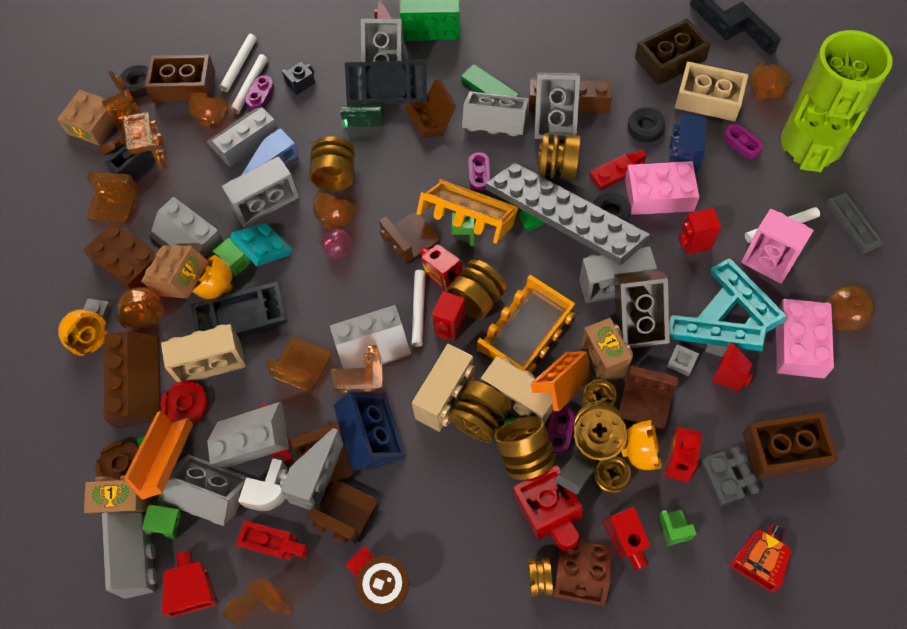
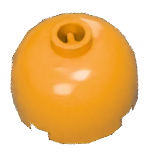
(214, 280)
(82, 331)
(642, 446)

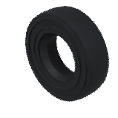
(131, 73)
(646, 114)
(617, 200)

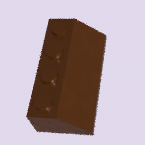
(594, 95)
(131, 378)

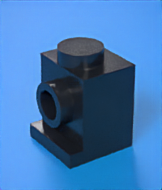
(299, 77)

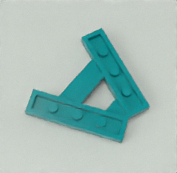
(710, 326)

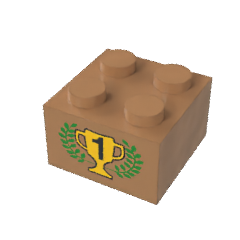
(86, 118)
(175, 271)
(606, 350)
(112, 495)

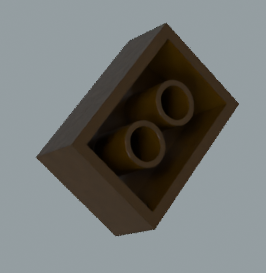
(668, 51)
(642, 307)

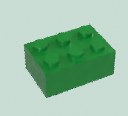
(430, 19)

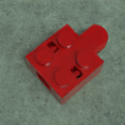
(548, 510)

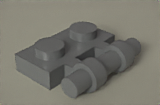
(723, 480)

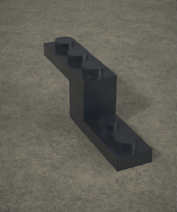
(736, 20)

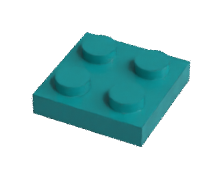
(261, 244)

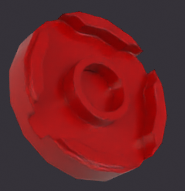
(185, 401)

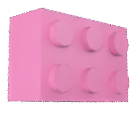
(661, 188)
(776, 245)
(805, 339)

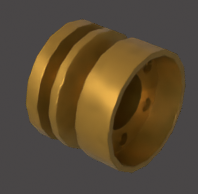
(559, 156)
(332, 163)
(479, 287)
(480, 411)
(601, 444)
(525, 448)

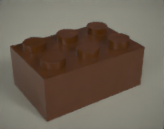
(177, 76)
(121, 255)
(790, 445)

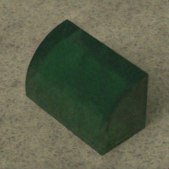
(362, 115)

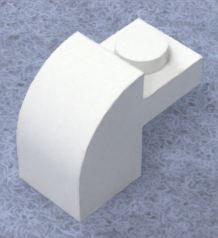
(264, 495)

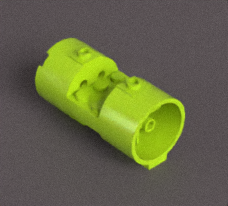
(835, 98)

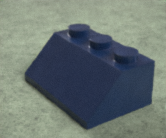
(368, 430)

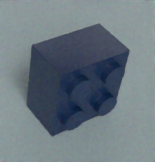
(688, 140)

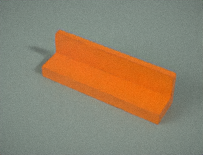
(564, 378)
(157, 455)

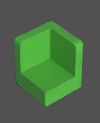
(466, 228)
(233, 256)
(162, 520)
(675, 527)

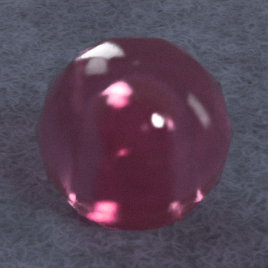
(336, 243)

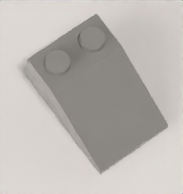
(311, 473)

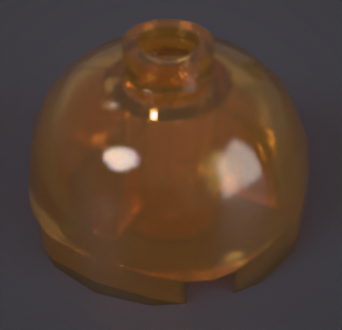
(769, 82)
(208, 110)
(333, 211)
(851, 307)
(139, 308)

